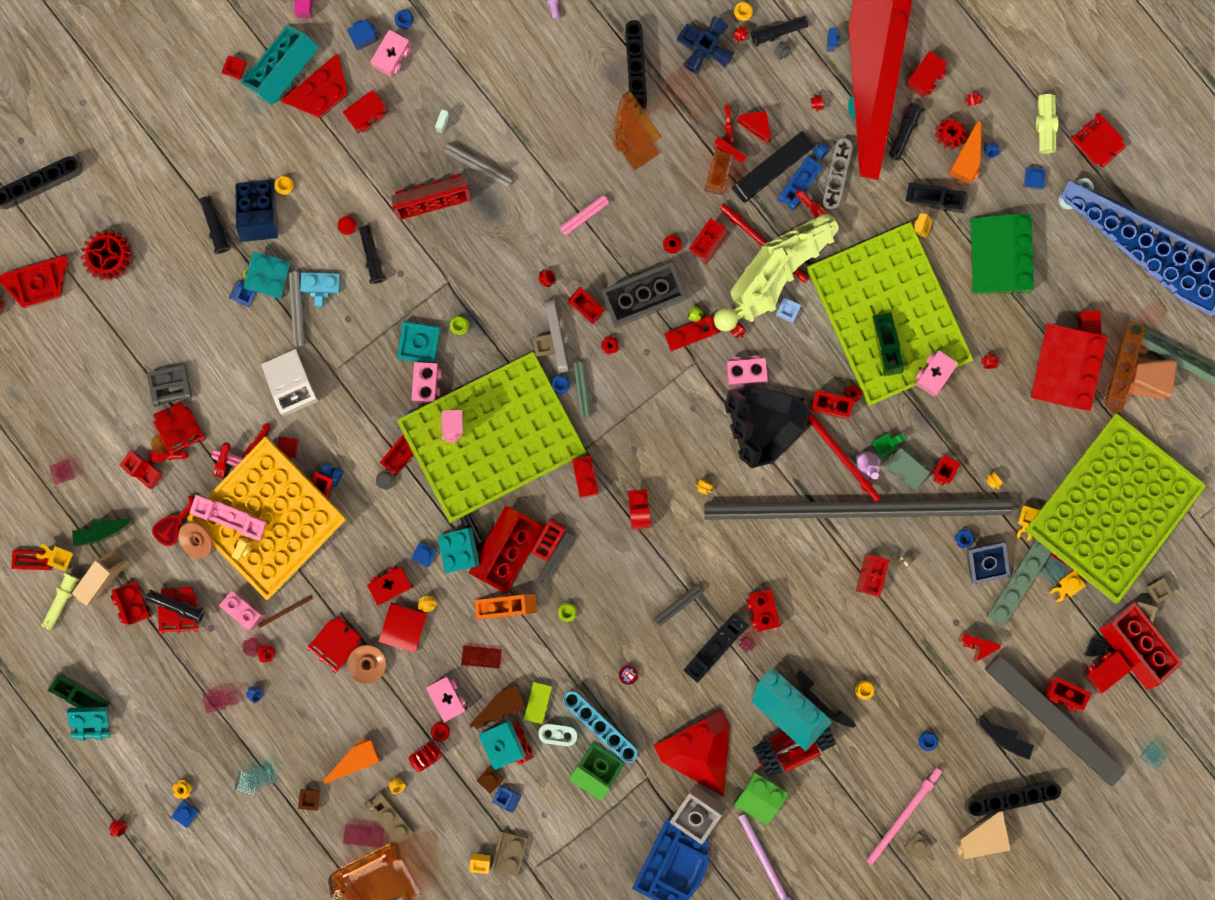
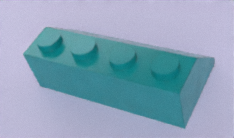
(280, 65)
(790, 709)

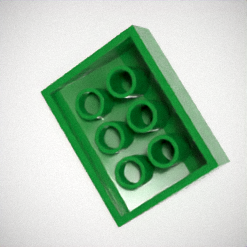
(1002, 254)

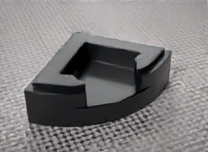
(1096, 648)

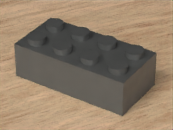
(643, 295)

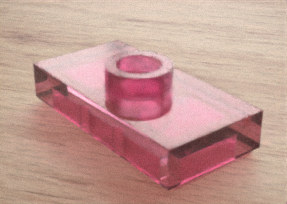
(363, 835)

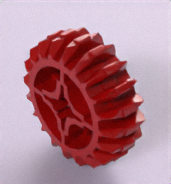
(107, 247)

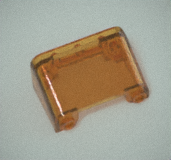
(375, 877)

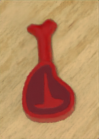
(167, 529)

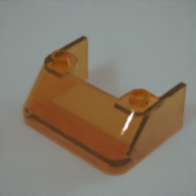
(634, 132)

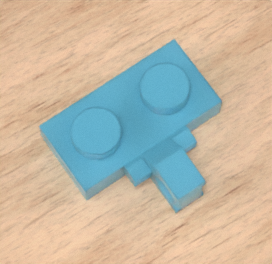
(320, 285)

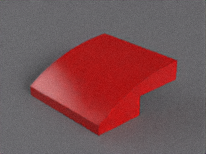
(403, 627)

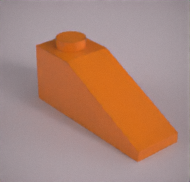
(968, 160)
(506, 606)
(357, 758)

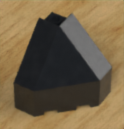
(765, 422)

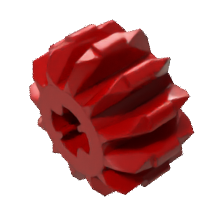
(946, 137)
(425, 756)

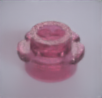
(746, 644)
(246, 647)

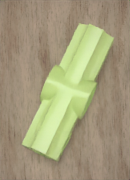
(1047, 123)

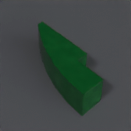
(888, 344)
(100, 531)
(75, 693)

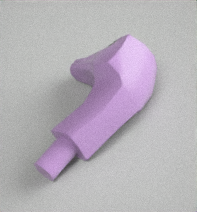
(868, 464)

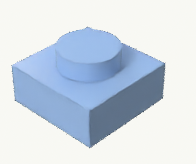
(788, 310)

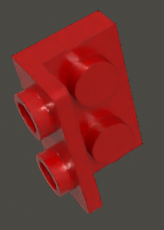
(130, 604)

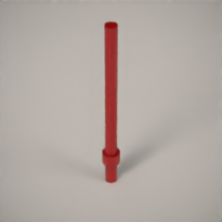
(737, 219)
(866, 484)

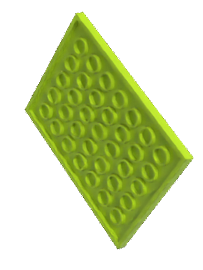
(1115, 508)

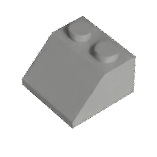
(698, 814)

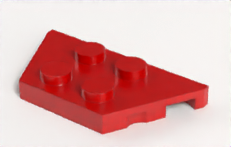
(320, 90)
(36, 282)

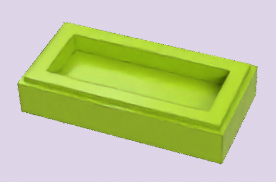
(537, 702)

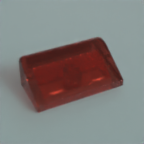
(481, 657)

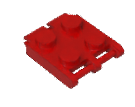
(1099, 141)
(177, 427)
(170, 618)
(335, 643)

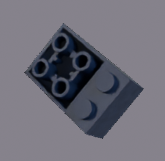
(256, 211)

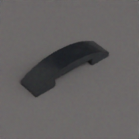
(715, 647)
(806, 683)

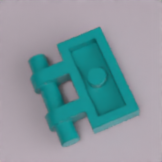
(89, 718)

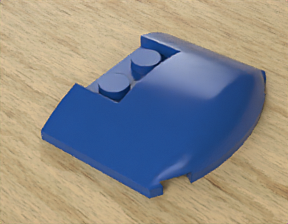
(672, 866)

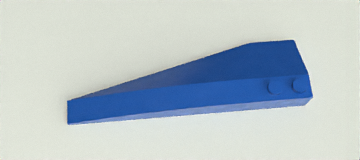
(1164, 252)

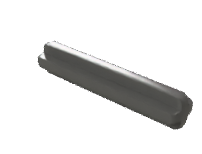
(556, 557)
(678, 605)

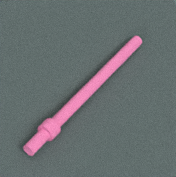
(927, 785)

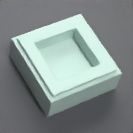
(442, 121)

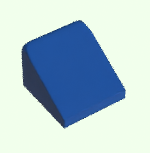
(241, 295)
(506, 799)

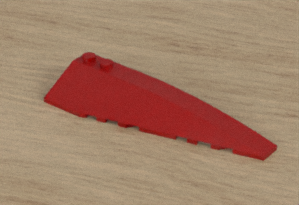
(876, 48)

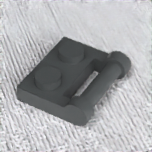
(167, 379)

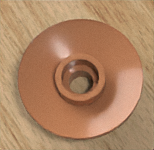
(195, 540)
(366, 674)

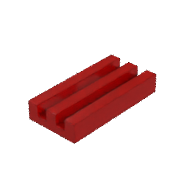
(15, 559)

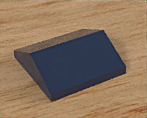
(988, 562)

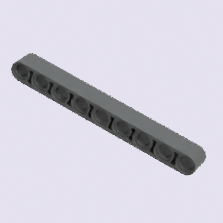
(1054, 720)

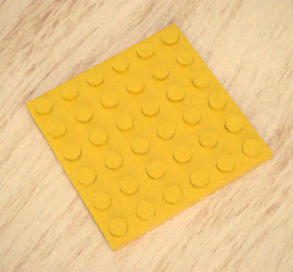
(295, 514)

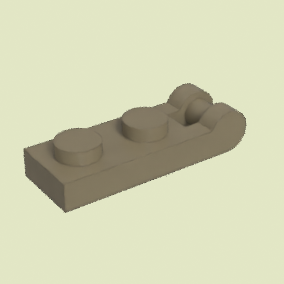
(390, 819)

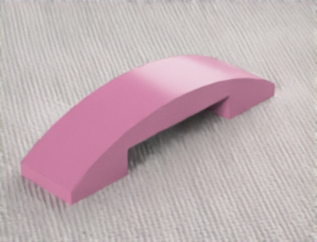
(228, 516)

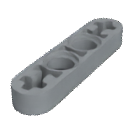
(835, 174)
(556, 336)

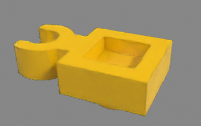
(1026, 516)
(57, 557)
(1069, 585)

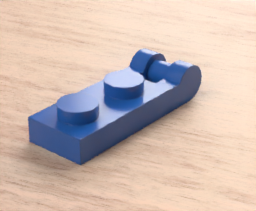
(800, 181)

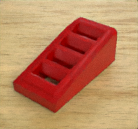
(555, 524)

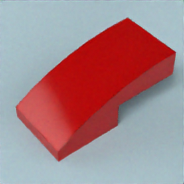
(141, 469)

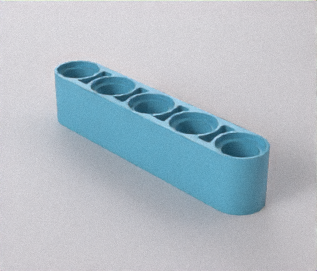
(604, 735)

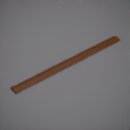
(285, 611)

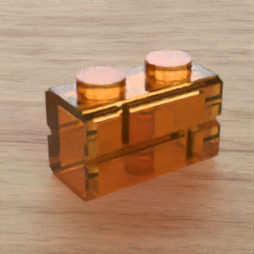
(718, 172)

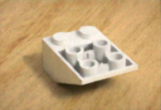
(289, 383)

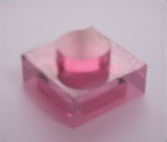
(61, 472)

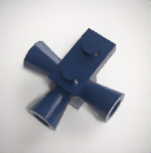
(705, 45)

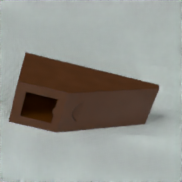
(503, 703)

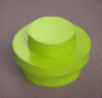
(459, 325)
(567, 612)

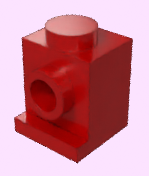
(949, 465)

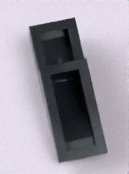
(937, 197)
(1006, 739)

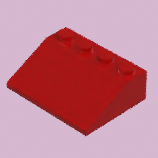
(431, 197)
(1069, 366)

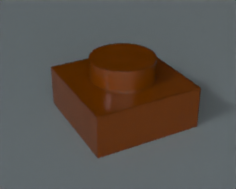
(489, 779)
(309, 799)

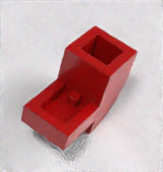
(639, 509)

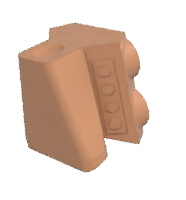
(1153, 378)

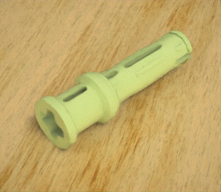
(63, 593)

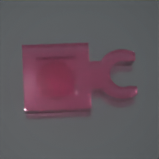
(217, 700)

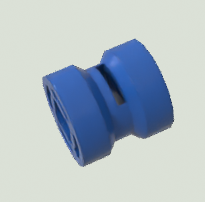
(334, 473)

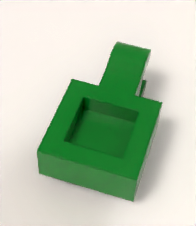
(886, 445)

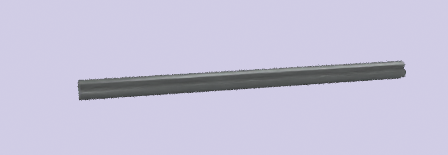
(855, 509)

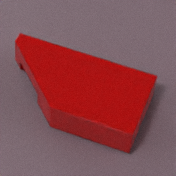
(723, 146)

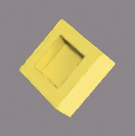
(242, 550)

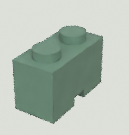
(908, 468)

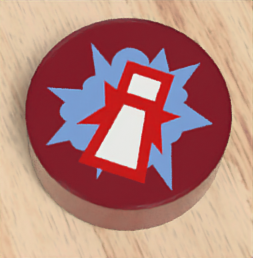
(628, 675)

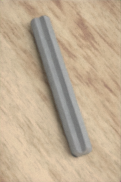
(478, 165)
(296, 309)

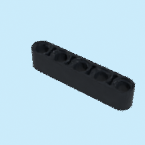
(638, 59)
(773, 167)
(47, 182)
(1022, 798)

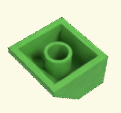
(596, 771)
(761, 798)

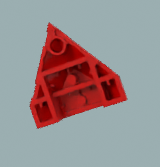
(699, 751)

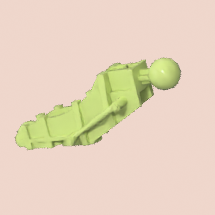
(772, 267)

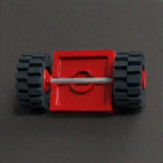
(789, 752)

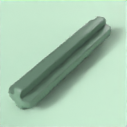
(582, 389)

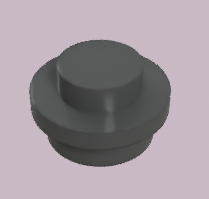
(782, 50)
(385, 480)

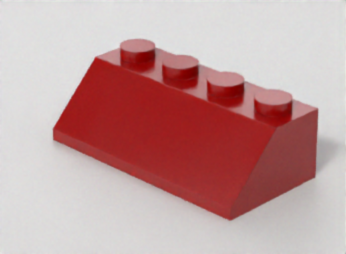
(506, 549)
(1141, 646)

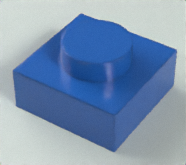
(832, 40)
(1034, 178)
(424, 554)
(185, 814)

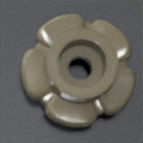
(905, 560)

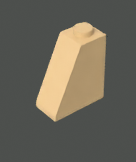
(99, 577)
(984, 838)

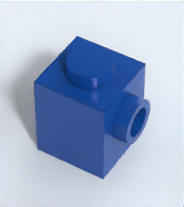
(362, 34)

